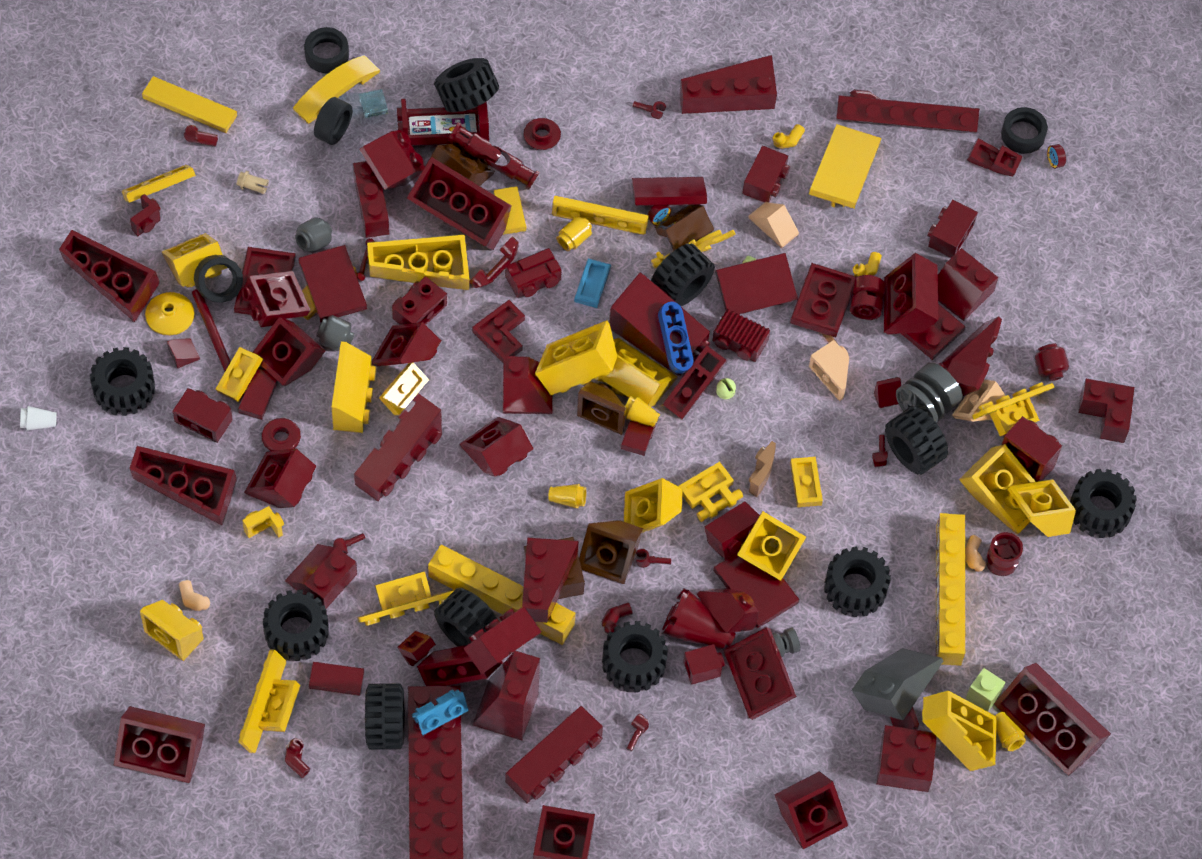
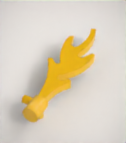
(702, 244)

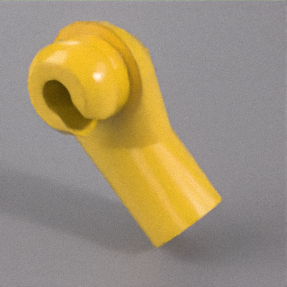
(786, 141)
(870, 268)

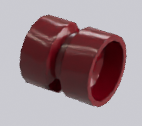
(867, 297)
(1004, 554)

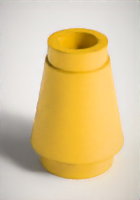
(641, 412)
(568, 495)
(1009, 733)

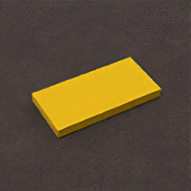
(845, 166)

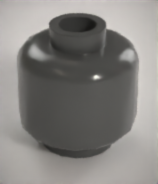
(313, 235)
(334, 331)

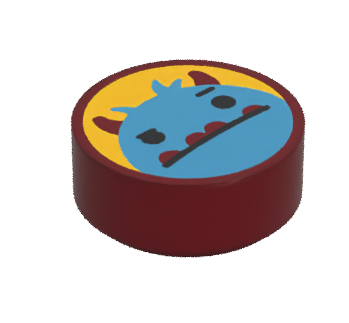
(1056, 156)
(658, 214)

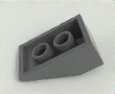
(896, 682)

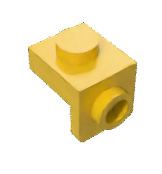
(260, 520)

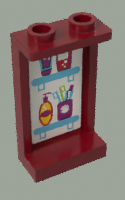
(435, 125)

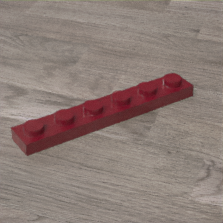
(907, 113)

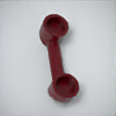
(509, 250)

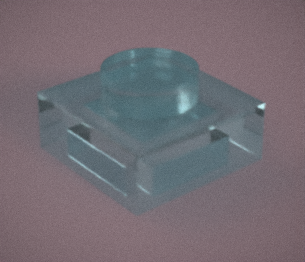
(373, 103)

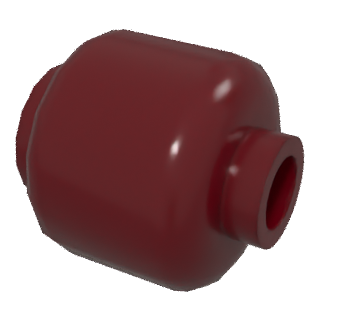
(1051, 362)

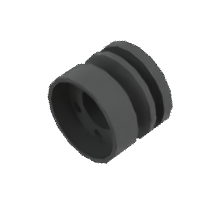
(931, 390)

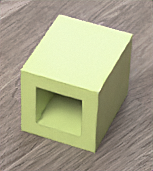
(985, 690)

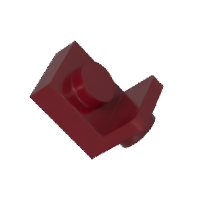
(416, 647)

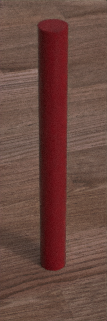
(212, 329)

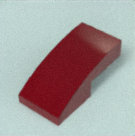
(997, 160)
(637, 437)

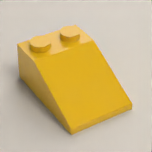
(989, 485)

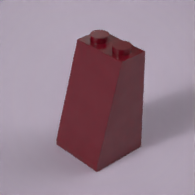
(637, 321)
(510, 696)

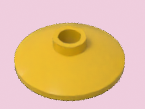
(169, 322)

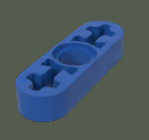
(686, 353)

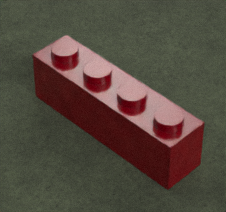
(554, 754)

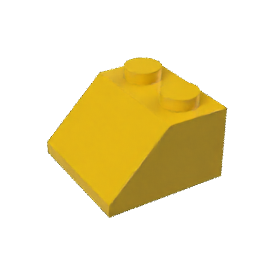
(187, 255)
(171, 628)

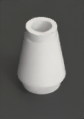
(36, 418)

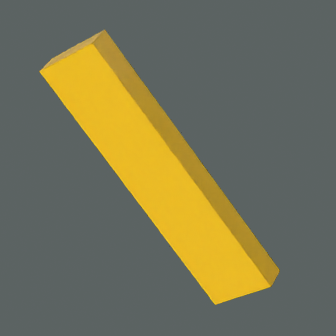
(189, 104)
(600, 215)

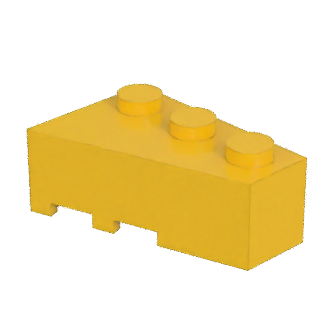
(962, 728)

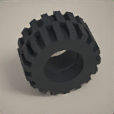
(466, 84)
(684, 274)
(122, 398)
(916, 440)
(1108, 486)
(854, 599)
(293, 606)
(463, 616)
(634, 675)
(384, 716)

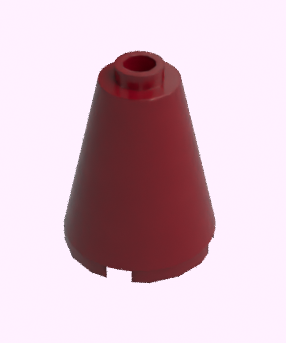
(694, 623)

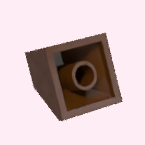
(601, 407)
(610, 549)

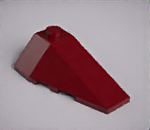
(968, 361)

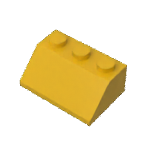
(577, 358)
(638, 375)
(352, 389)

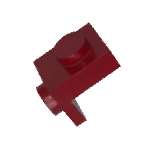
(147, 218)

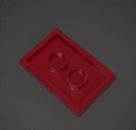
(669, 191)
(262, 262)
(332, 283)
(756, 284)
(823, 300)
(768, 593)
(759, 673)

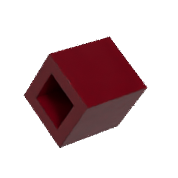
(703, 664)

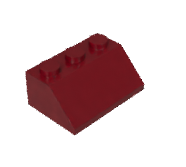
(911, 296)
(158, 744)

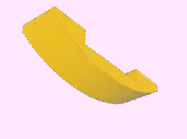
(334, 85)

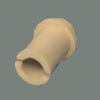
(251, 182)

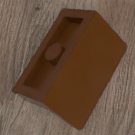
(685, 225)

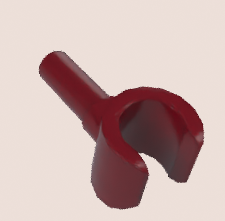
(649, 108)
(880, 458)
(342, 544)
(650, 559)
(641, 724)

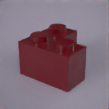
(1110, 402)

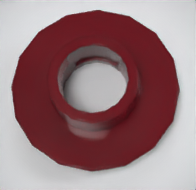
(542, 142)
(281, 425)

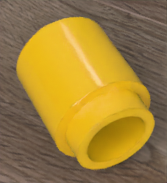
(574, 233)

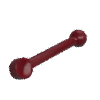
(360, 275)

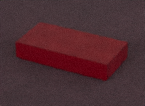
(258, 394)
(336, 678)

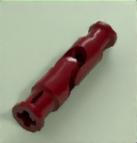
(482, 149)

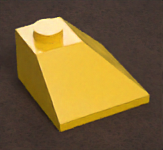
(652, 504)
(1045, 506)
(771, 545)

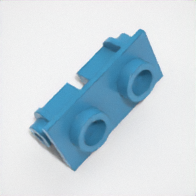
(449, 707)

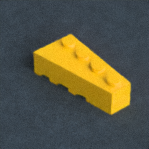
(411, 260)

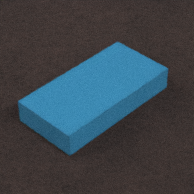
(592, 283)

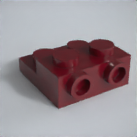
(275, 297)

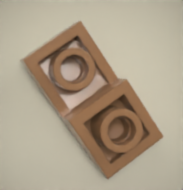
(763, 468)

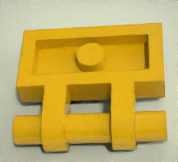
(706, 485)

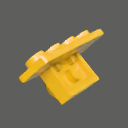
(1009, 411)
(401, 595)
(270, 704)

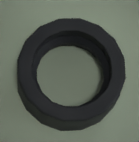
(326, 35)
(333, 120)
(1019, 144)
(231, 292)

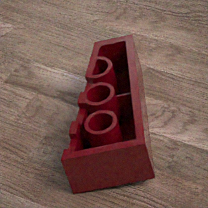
(731, 88)
(111, 273)
(400, 449)
(187, 481)

